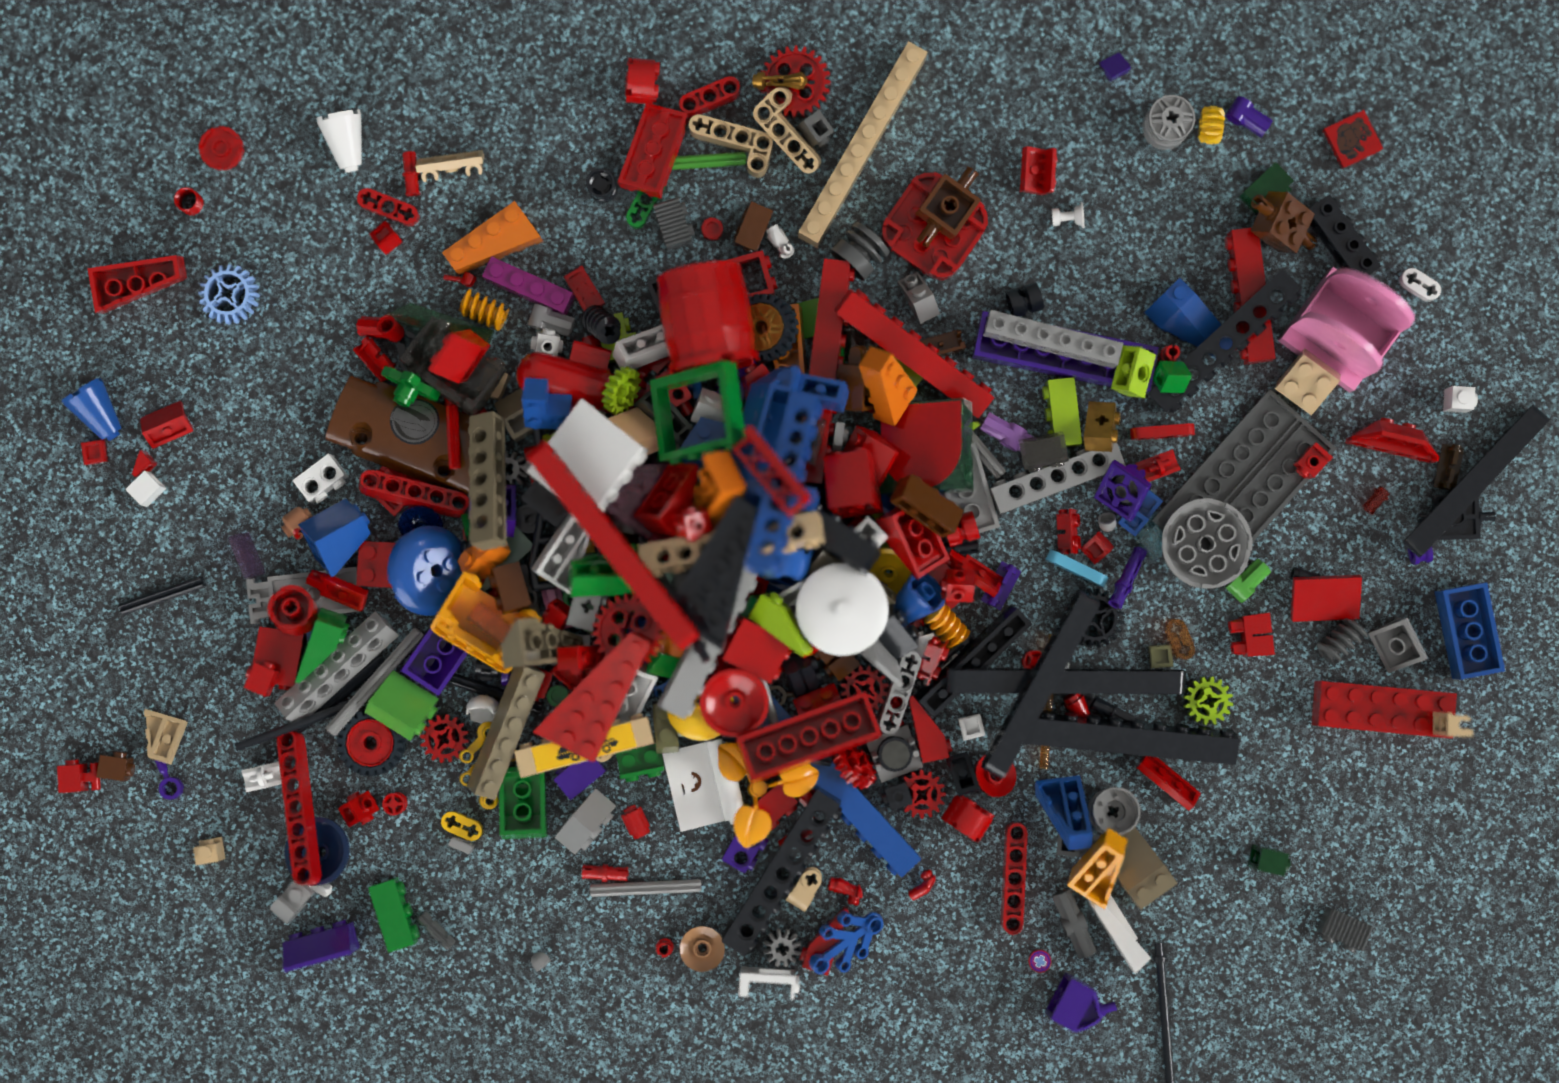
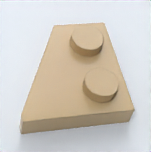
(163, 735)

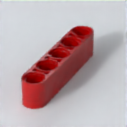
(405, 485)
(1014, 888)

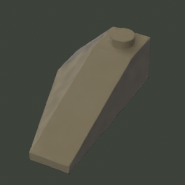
(535, 643)

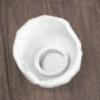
(482, 708)

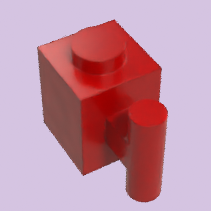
(75, 778)

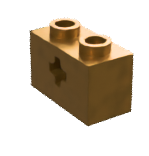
(1100, 426)

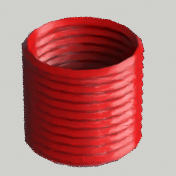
(181, 193)

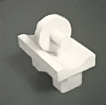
(262, 777)

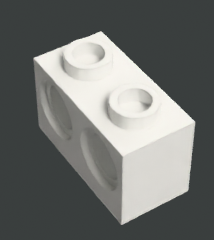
(318, 473)

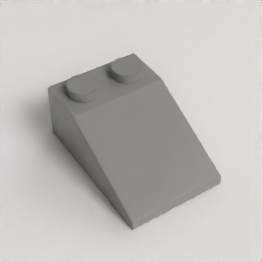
(884, 661)

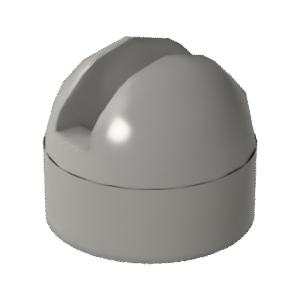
(1107, 522)
(539, 960)

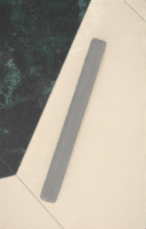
(374, 682)

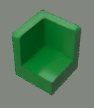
(1172, 377)

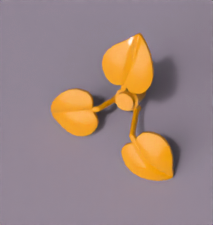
(754, 824)

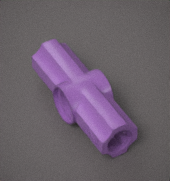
(1005, 432)

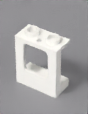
(768, 975)

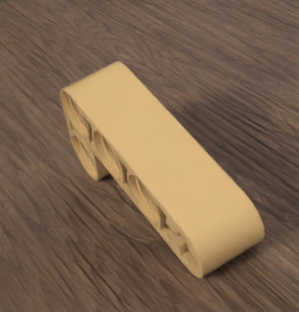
(790, 132)
(729, 140)

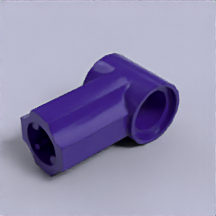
(1244, 114)

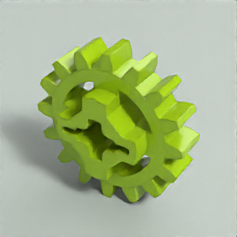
(621, 390)
(1211, 708)

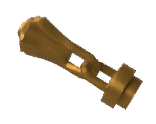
(794, 81)

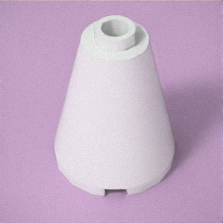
(344, 138)

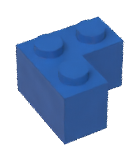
(541, 407)

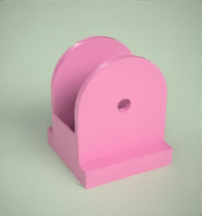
(1349, 324)

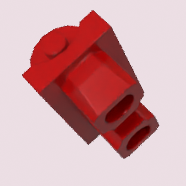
(1159, 465)

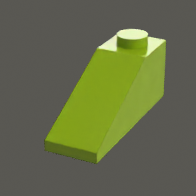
(780, 621)

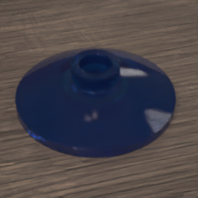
(410, 518)

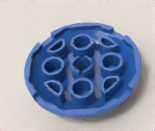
(411, 568)

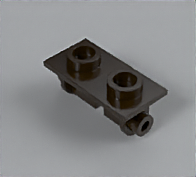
(1448, 466)

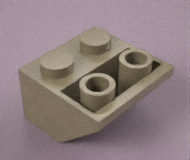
(512, 411)

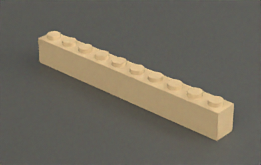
(862, 144)

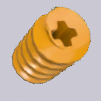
(483, 311)
(947, 626)

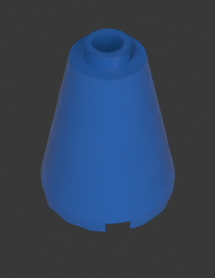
(94, 409)
(919, 597)

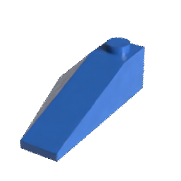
(1184, 315)

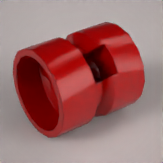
(966, 529)

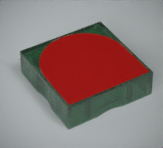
(933, 445)

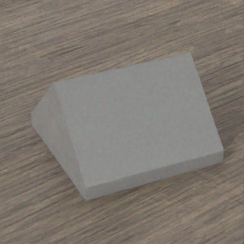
(1397, 644)

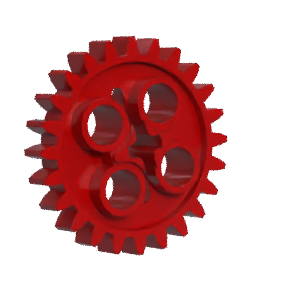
(796, 62)
(609, 627)

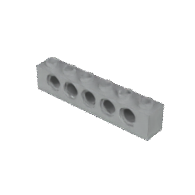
(1053, 339)
(1004, 502)
(338, 668)

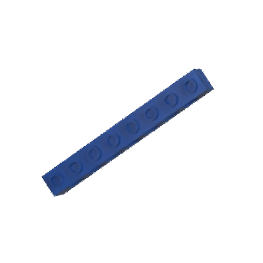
(797, 406)

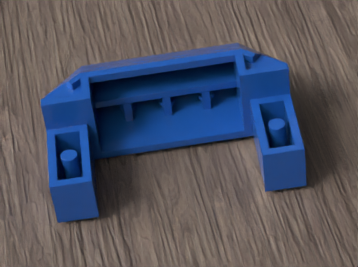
(765, 413)

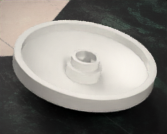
(841, 609)

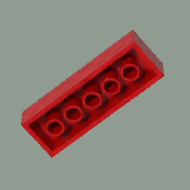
(1379, 708)
(808, 737)

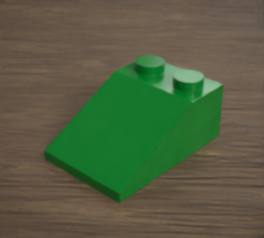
(327, 632)
(522, 806)

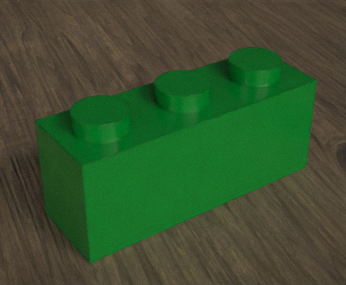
(394, 914)

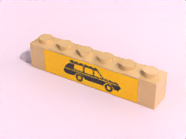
(551, 756)

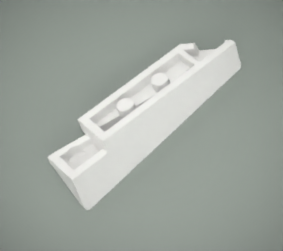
(1121, 934)

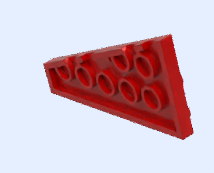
(591, 708)

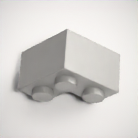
(585, 822)

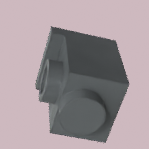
(816, 129)

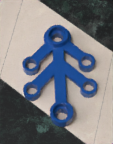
(868, 925)

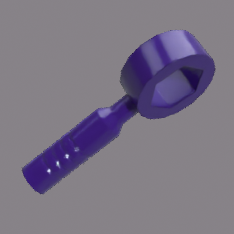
(163, 769)

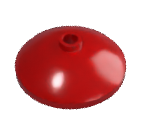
(729, 717)

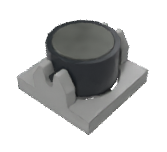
(895, 754)

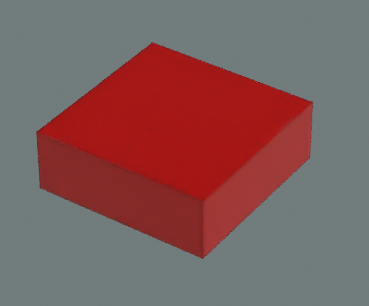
(94, 452)

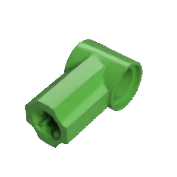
(1248, 580)

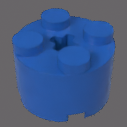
(796, 564)

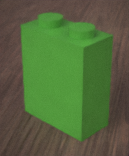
(402, 706)

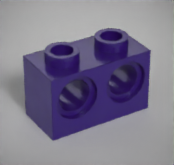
(751, 851)

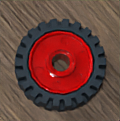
(357, 754)

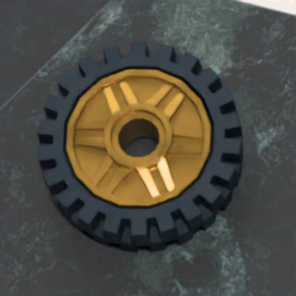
(780, 326)

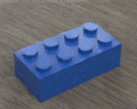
(1469, 631)

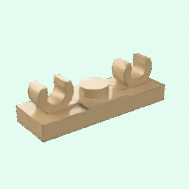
(450, 163)

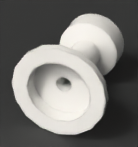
(1076, 215)

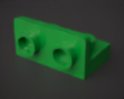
(639, 762)

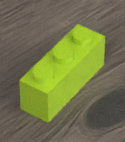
(1063, 409)

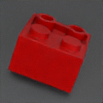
(459, 355)

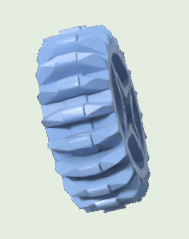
(217, 279)

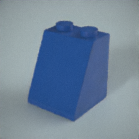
(335, 534)

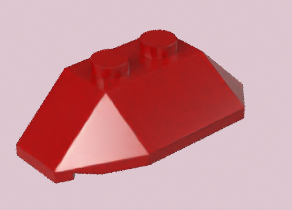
(1395, 440)

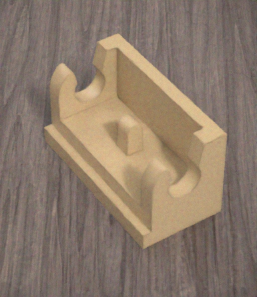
(1448, 725)

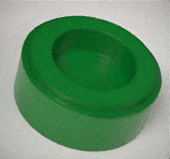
(557, 694)

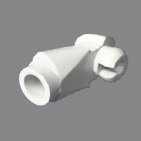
(780, 241)

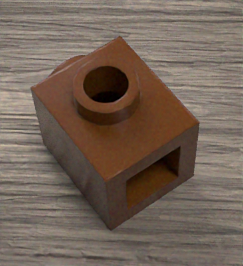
(116, 766)

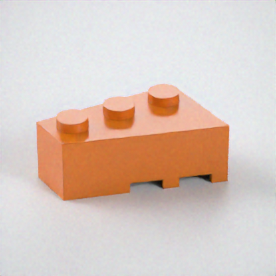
(888, 385)

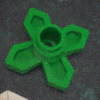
(408, 387)

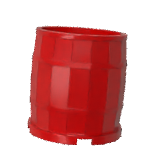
(706, 316)

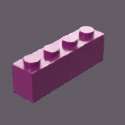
(528, 286)

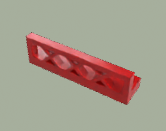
(775, 464)

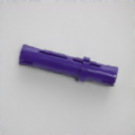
(1124, 584)

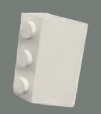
(637, 694)

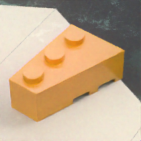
(1098, 868)

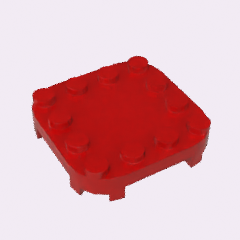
(943, 255)

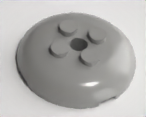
(1228, 538)

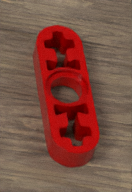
(405, 207)
(1162, 431)

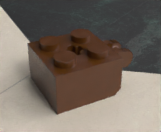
(852, 375)

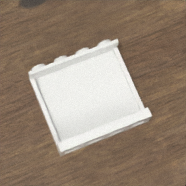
(595, 453)

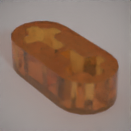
(1184, 636)

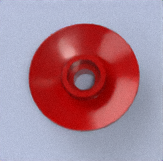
(995, 787)

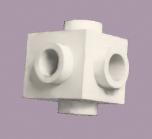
(547, 336)

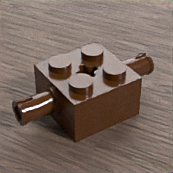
(961, 203)
(1283, 222)

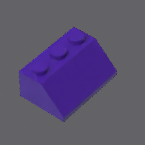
(434, 662)
(319, 945)

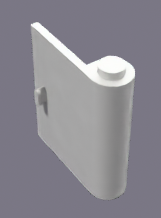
(714, 800)

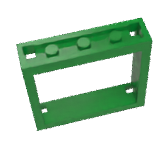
(731, 409)

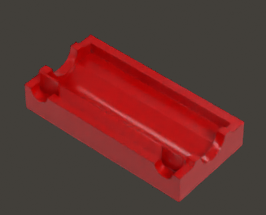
(653, 150)

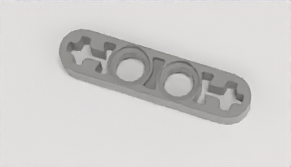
(903, 692)

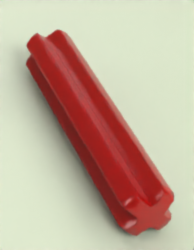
(453, 437)

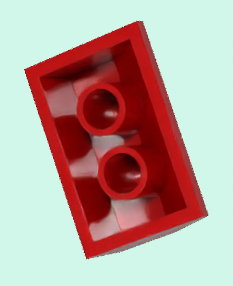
(882, 451)

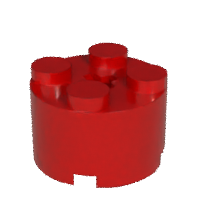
(640, 81)
(285, 600)
(967, 817)

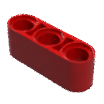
(715, 88)

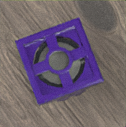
(1126, 488)

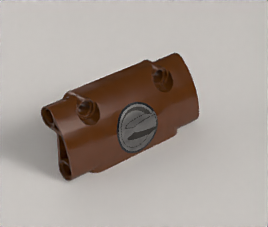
(397, 436)

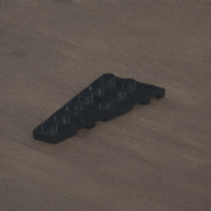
(714, 580)

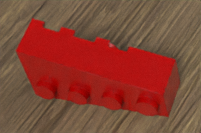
(129, 281)

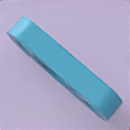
(1077, 568)

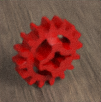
(873, 676)
(435, 733)
(855, 767)
(929, 786)

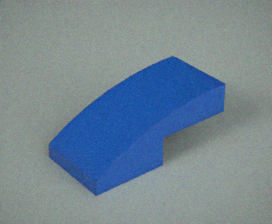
(1145, 511)

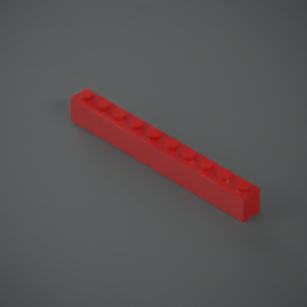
(827, 347)

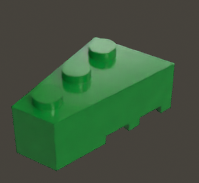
(596, 577)

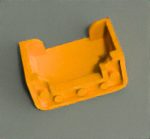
(456, 629)

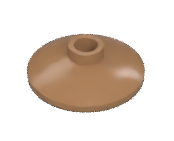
(699, 960)

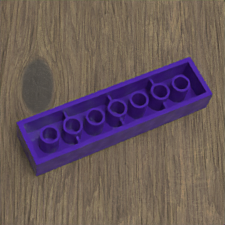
(1044, 362)

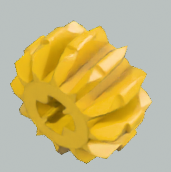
(1211, 125)

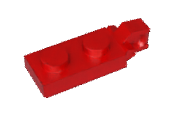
(984, 577)
(338, 590)

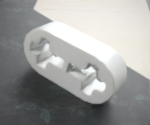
(1417, 289)

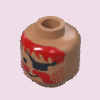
(292, 520)

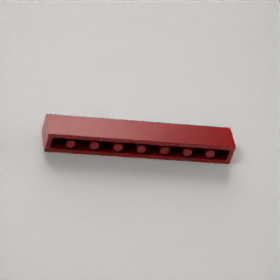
(912, 352)

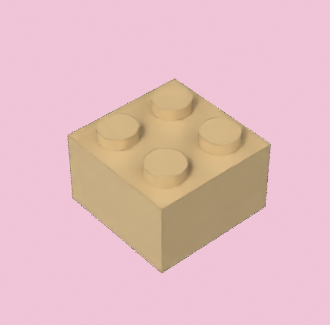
(1308, 381)

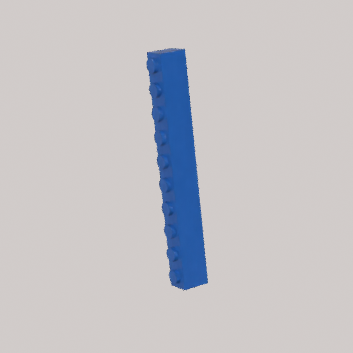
(862, 814)

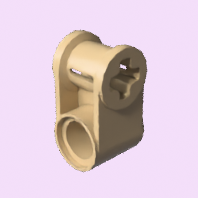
(803, 891)

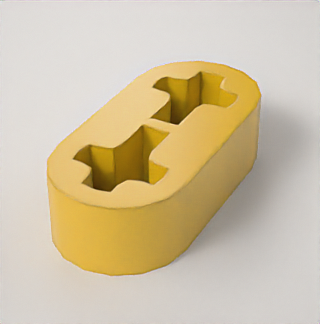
(459, 830)

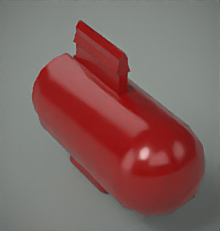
(578, 376)

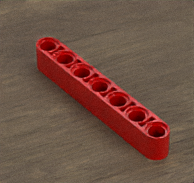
(305, 816)

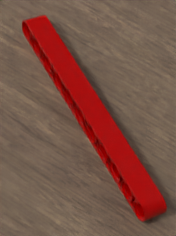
(613, 545)

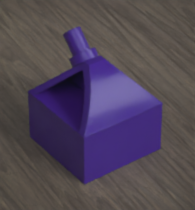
(1076, 1005)

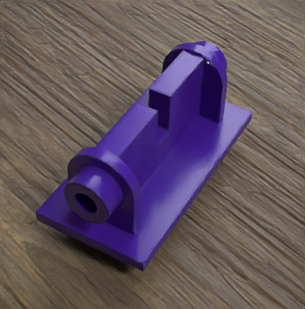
(1010, 576)

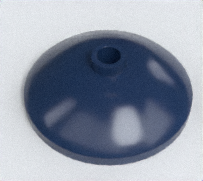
(335, 841)

